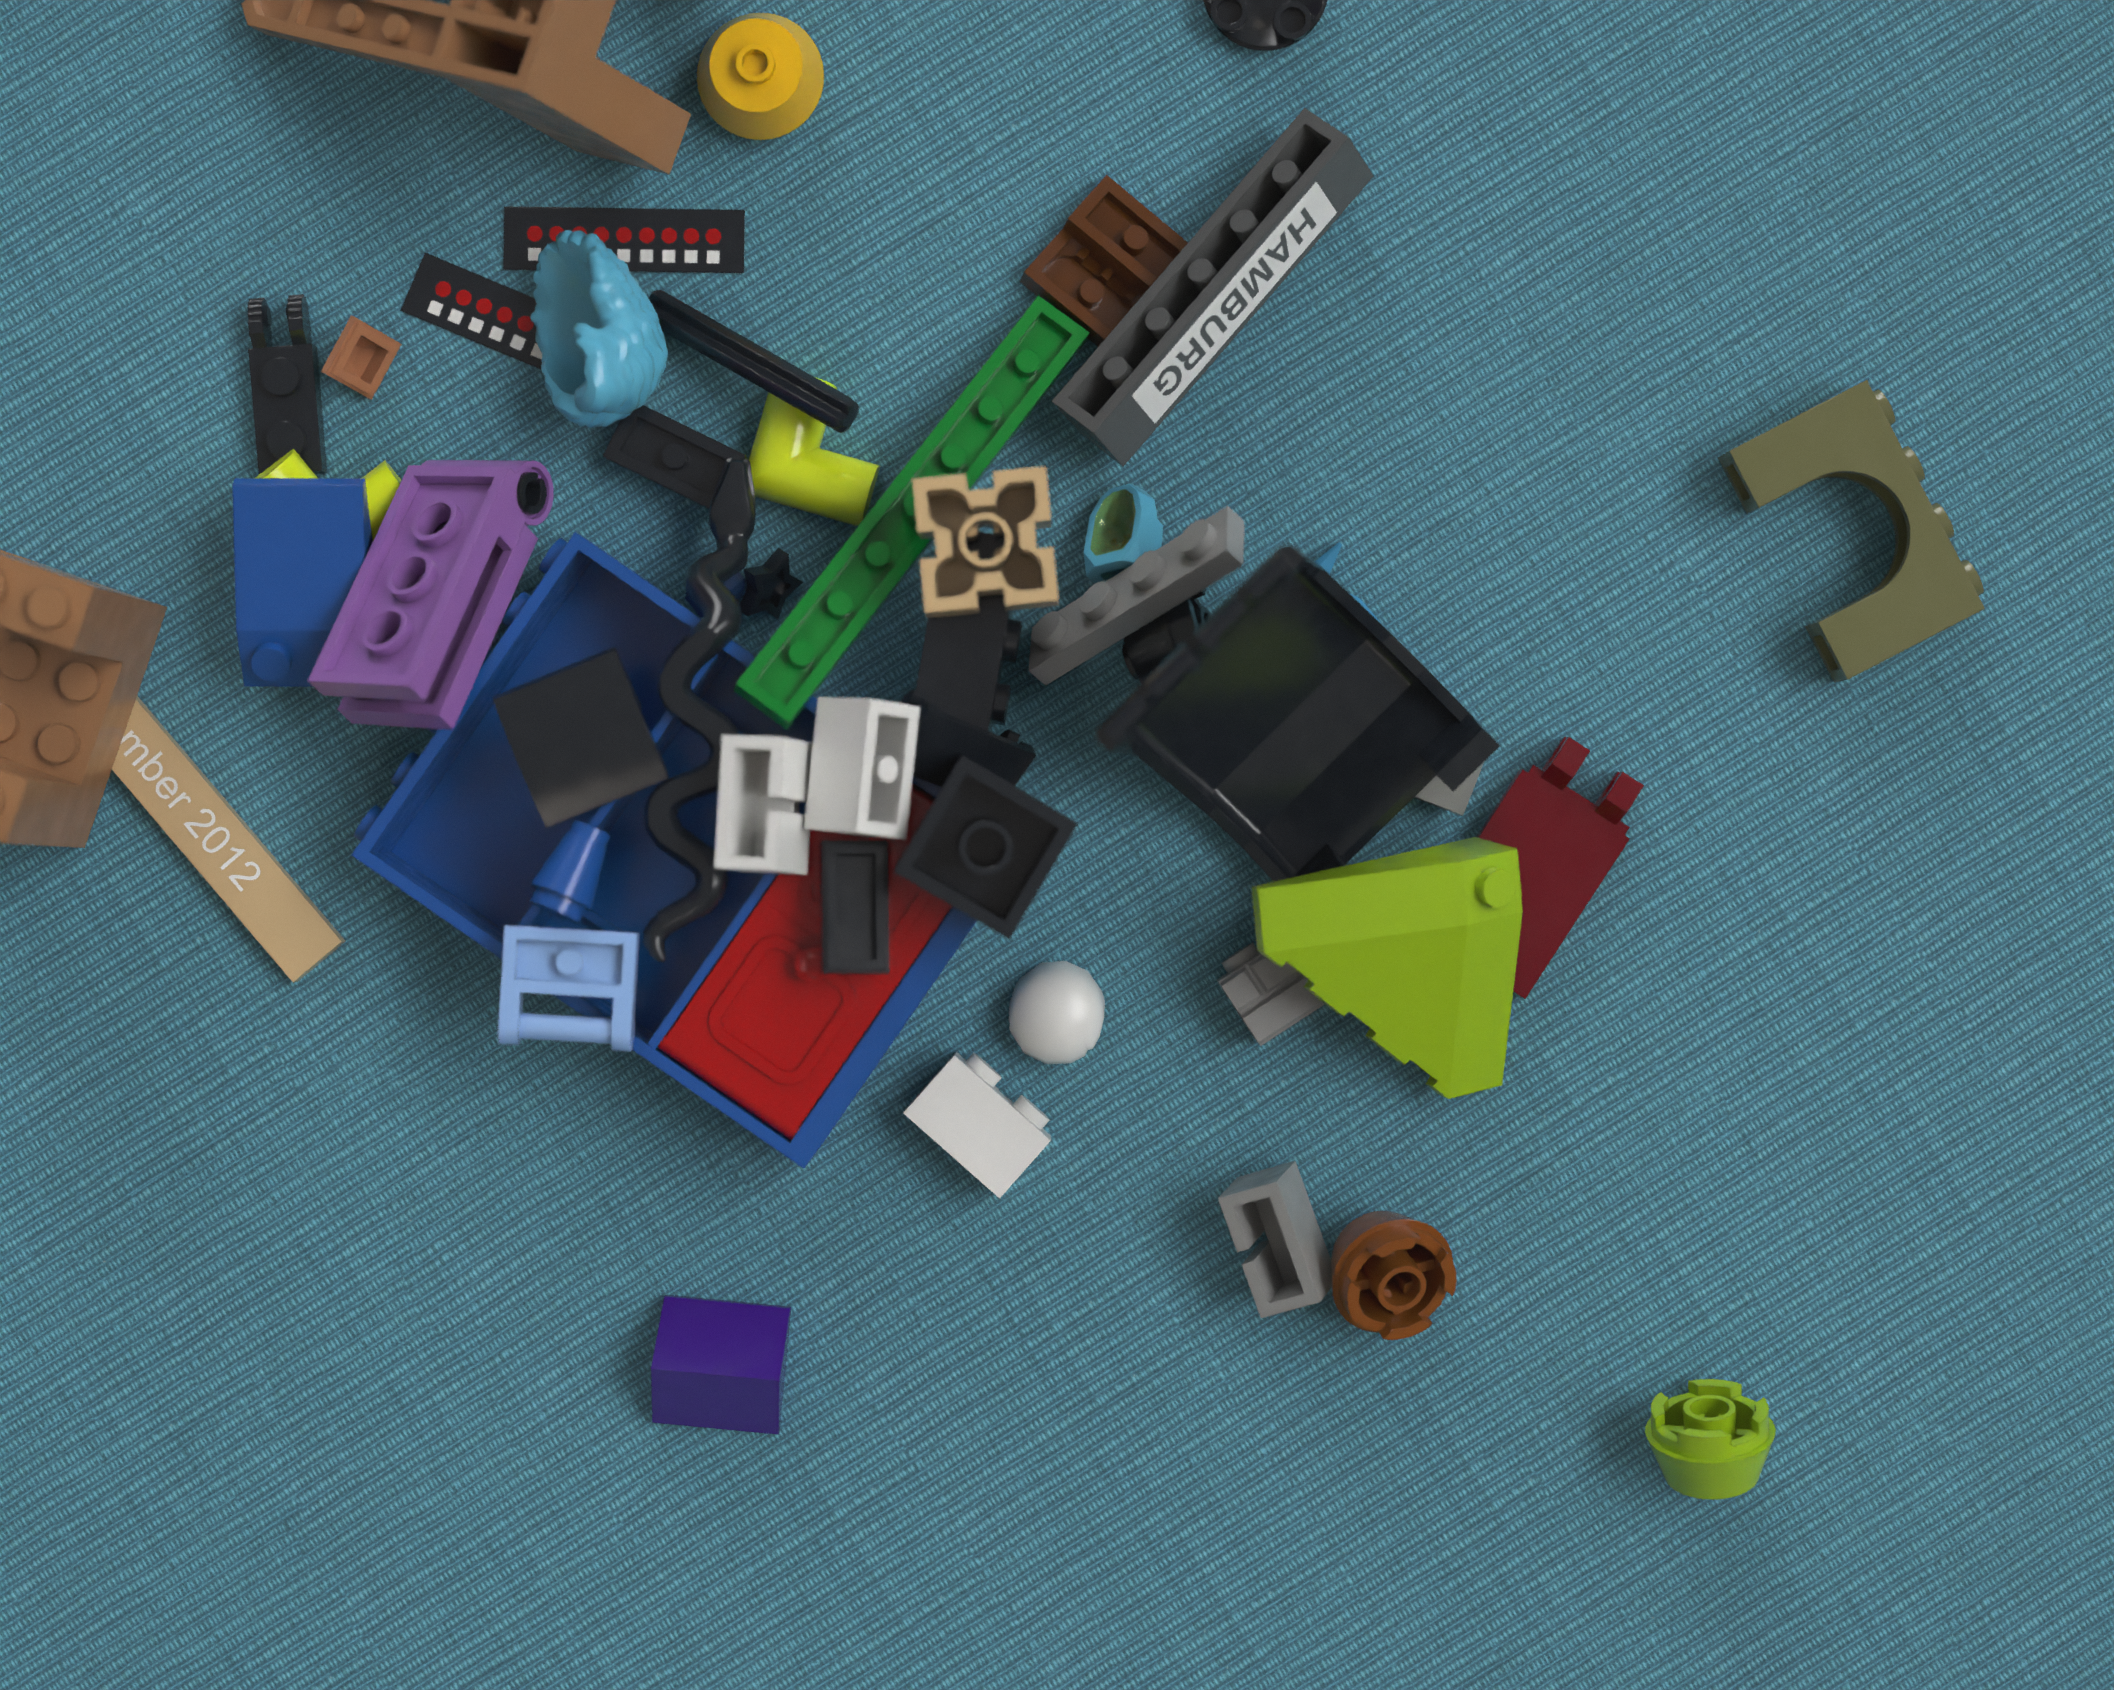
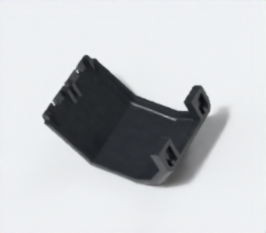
(1297, 720)

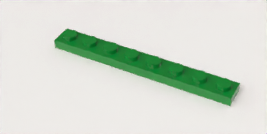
(887, 539)

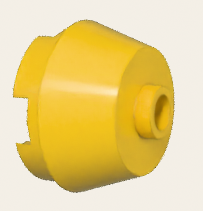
(760, 76)

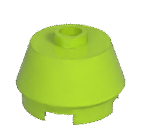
(1710, 1439)

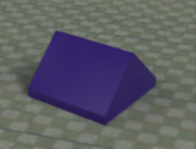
(720, 1364)

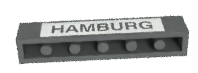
(1214, 286)

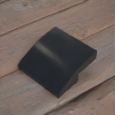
(580, 737)

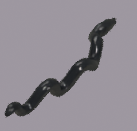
(732, 524)

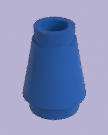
(571, 873)

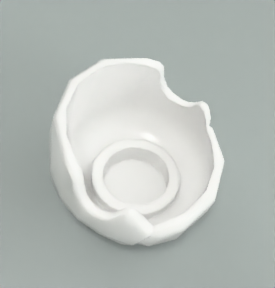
(1056, 1012)

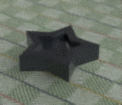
(769, 586)

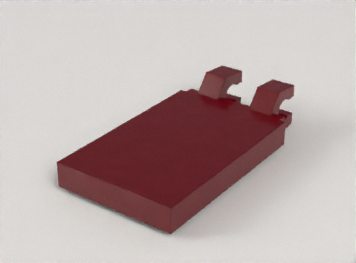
(1562, 849)

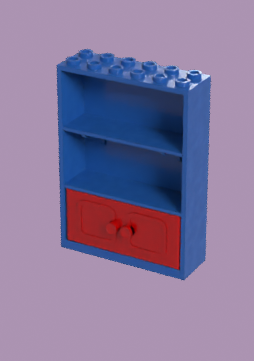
(741, 990)

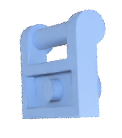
(571, 965)

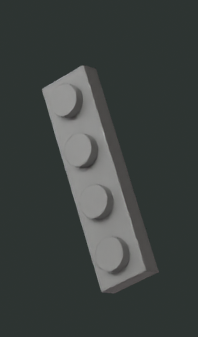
(1137, 595)

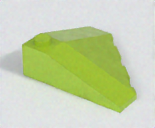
(1411, 950)

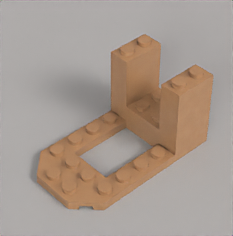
(513, 53)
(66, 696)

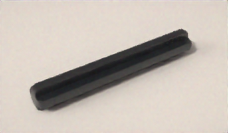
(754, 362)

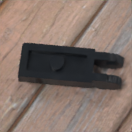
(285, 387)

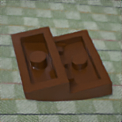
(1103, 259)

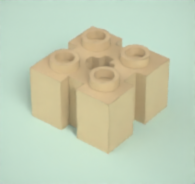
(953, 518)

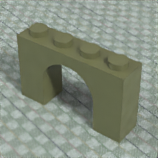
(1926, 580)

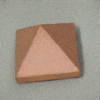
(361, 357)

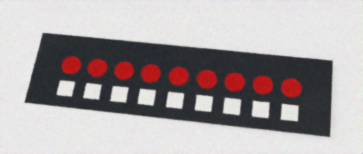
(639, 236)
(474, 309)

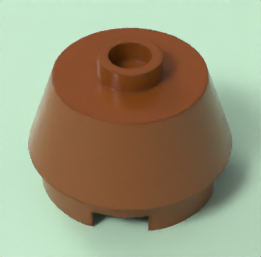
(1391, 1273)

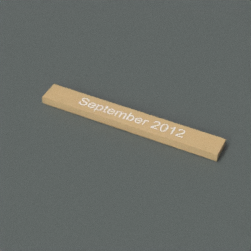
(222, 846)

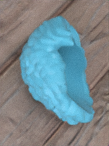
(594, 332)

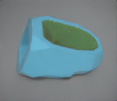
(1120, 531)

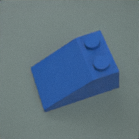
(293, 570)

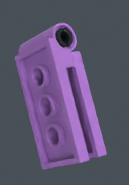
(433, 591)

